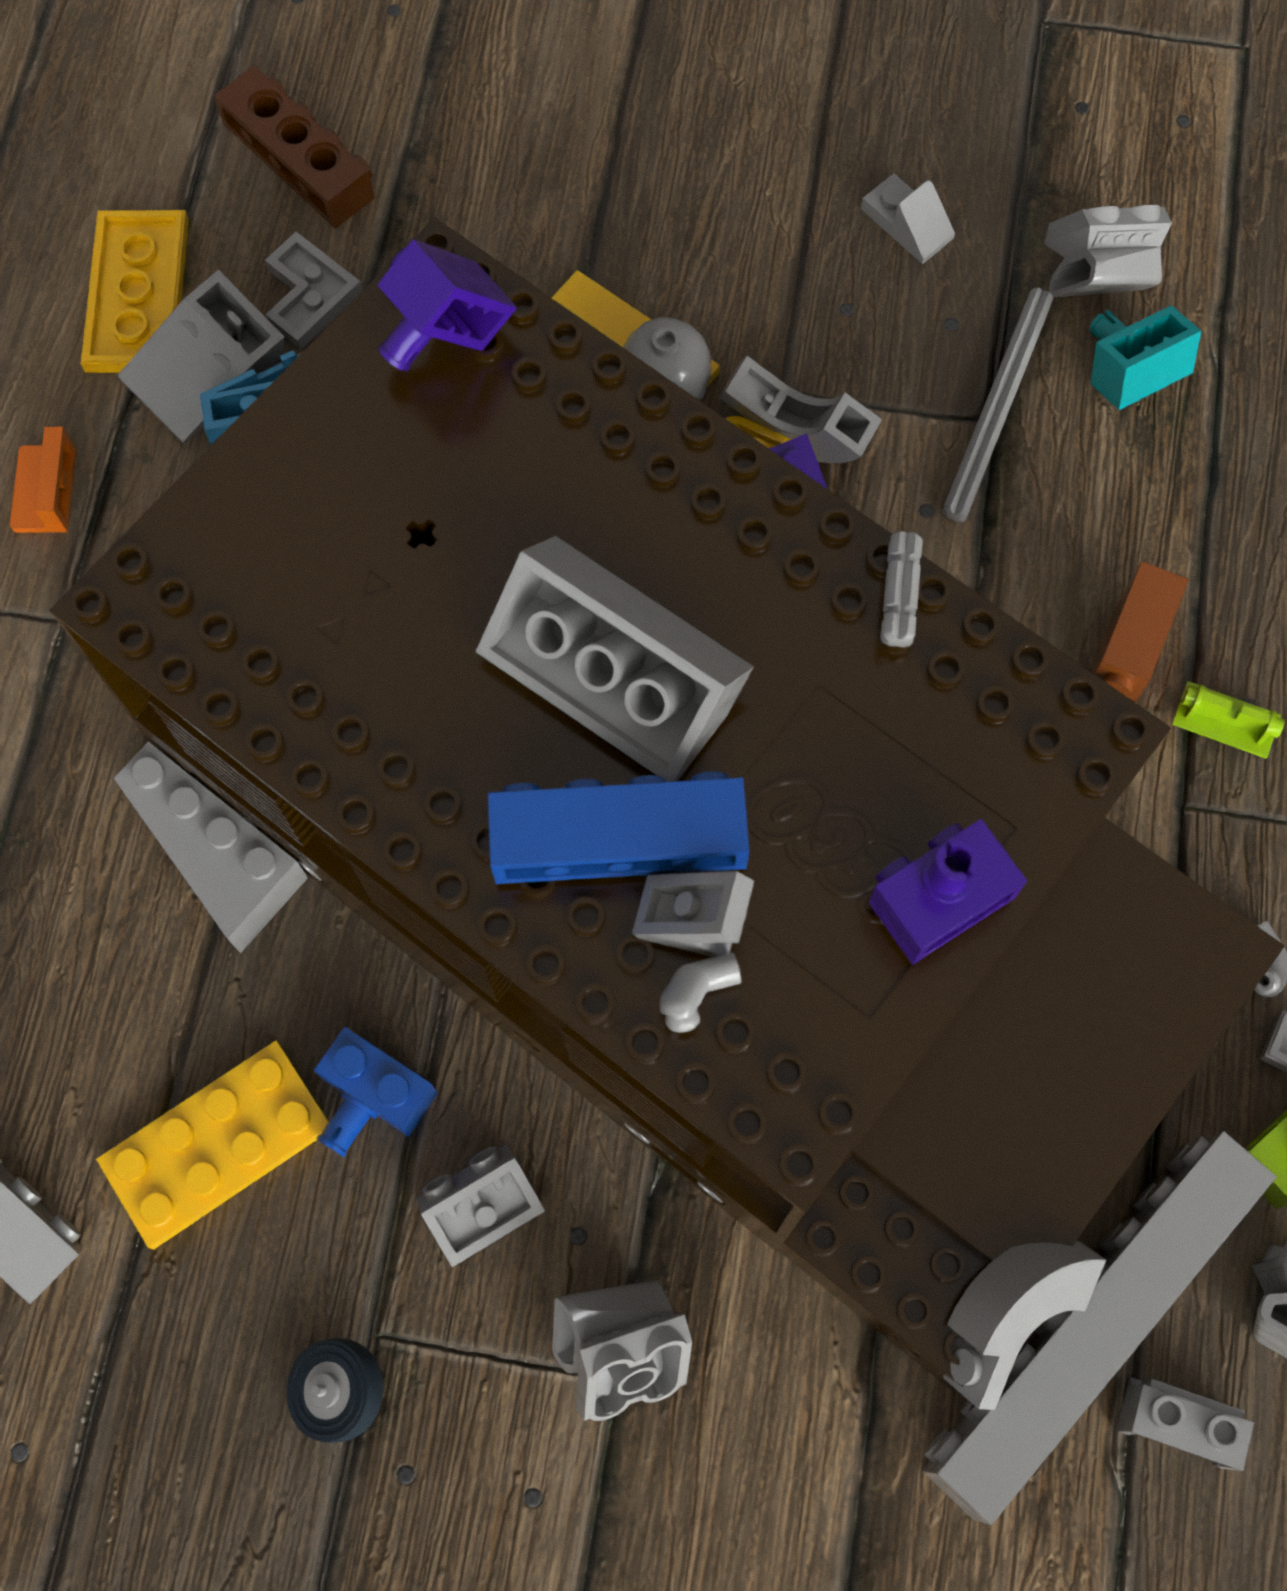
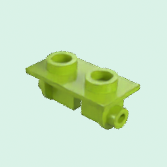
(1227, 719)

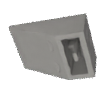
(198, 347)

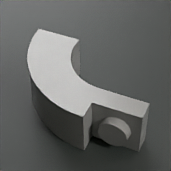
(835, 426)
(1008, 1304)

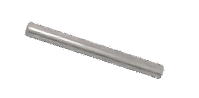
(997, 405)

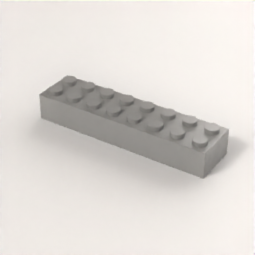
(1079, 1351)

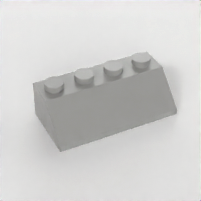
(612, 657)

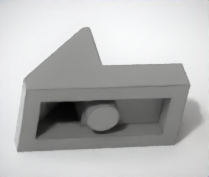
(910, 216)
(694, 910)

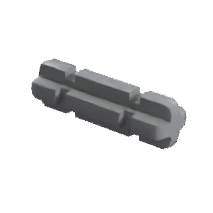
(901, 589)

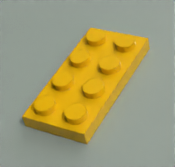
(213, 1145)

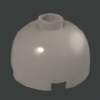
(673, 351)

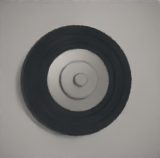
(334, 1390)

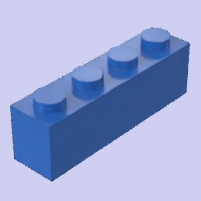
(618, 828)

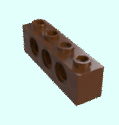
(295, 146)

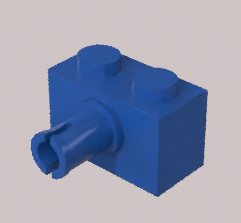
(371, 1087)

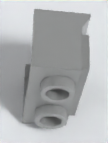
(1186, 1422)

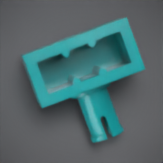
(1143, 356)

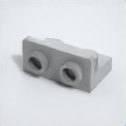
(478, 1204)

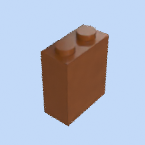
(1139, 629)

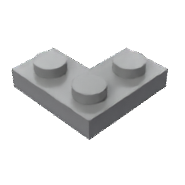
(318, 290)

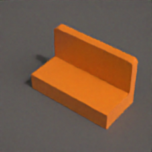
(44, 484)

